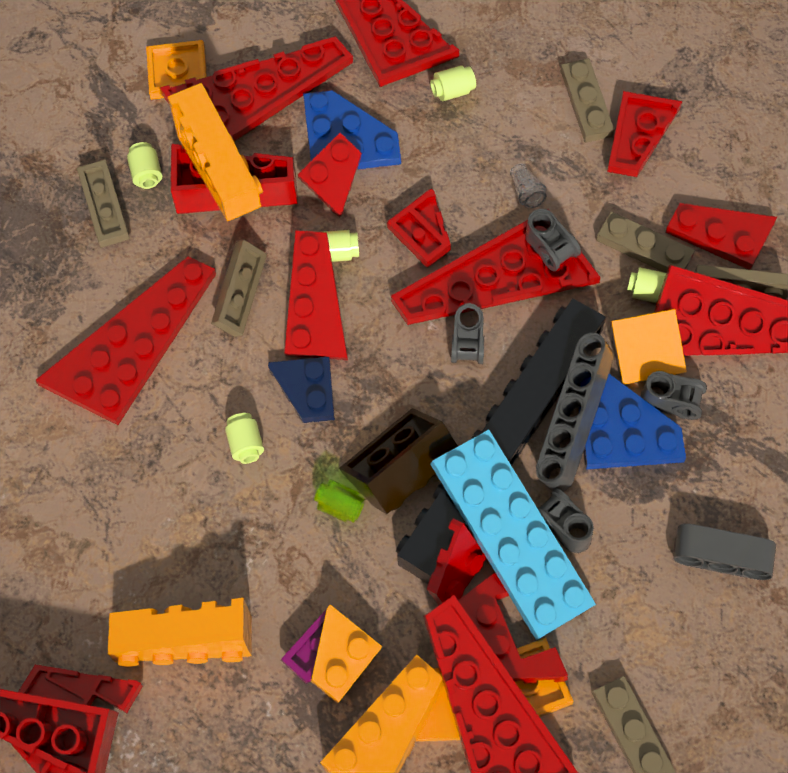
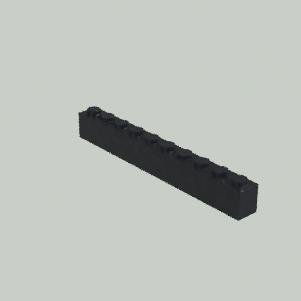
(511, 425)

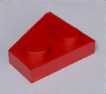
(333, 173)
(422, 229)
(456, 565)

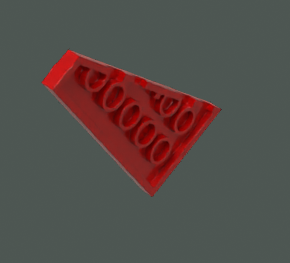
(394, 38)
(723, 316)
(120, 356)

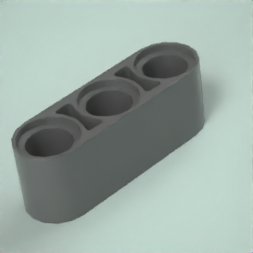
(725, 551)

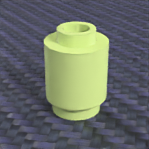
(453, 82)
(144, 165)
(343, 245)
(646, 284)
(244, 438)

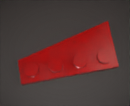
(314, 309)

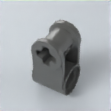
(553, 244)
(468, 337)
(676, 394)
(564, 516)

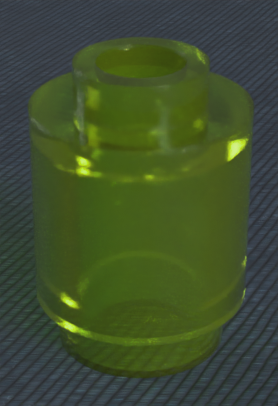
(339, 501)

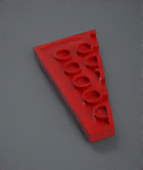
(258, 90)
(490, 276)
(489, 709)

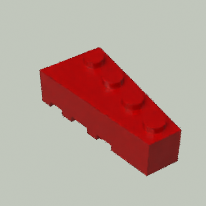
(191, 194)
(58, 730)

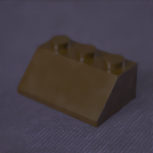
(399, 460)

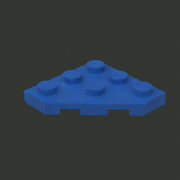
(332, 114)
(630, 431)

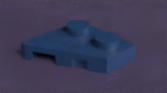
(307, 387)

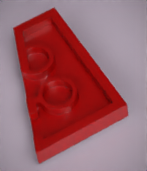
(639, 130)
(722, 232)

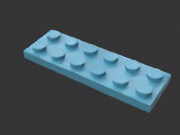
(512, 534)

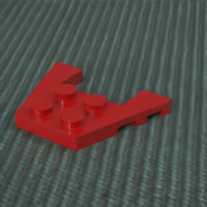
(486, 615)
(76, 688)

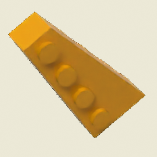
(214, 152)
(181, 634)
(390, 725)

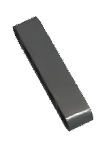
(579, 426)

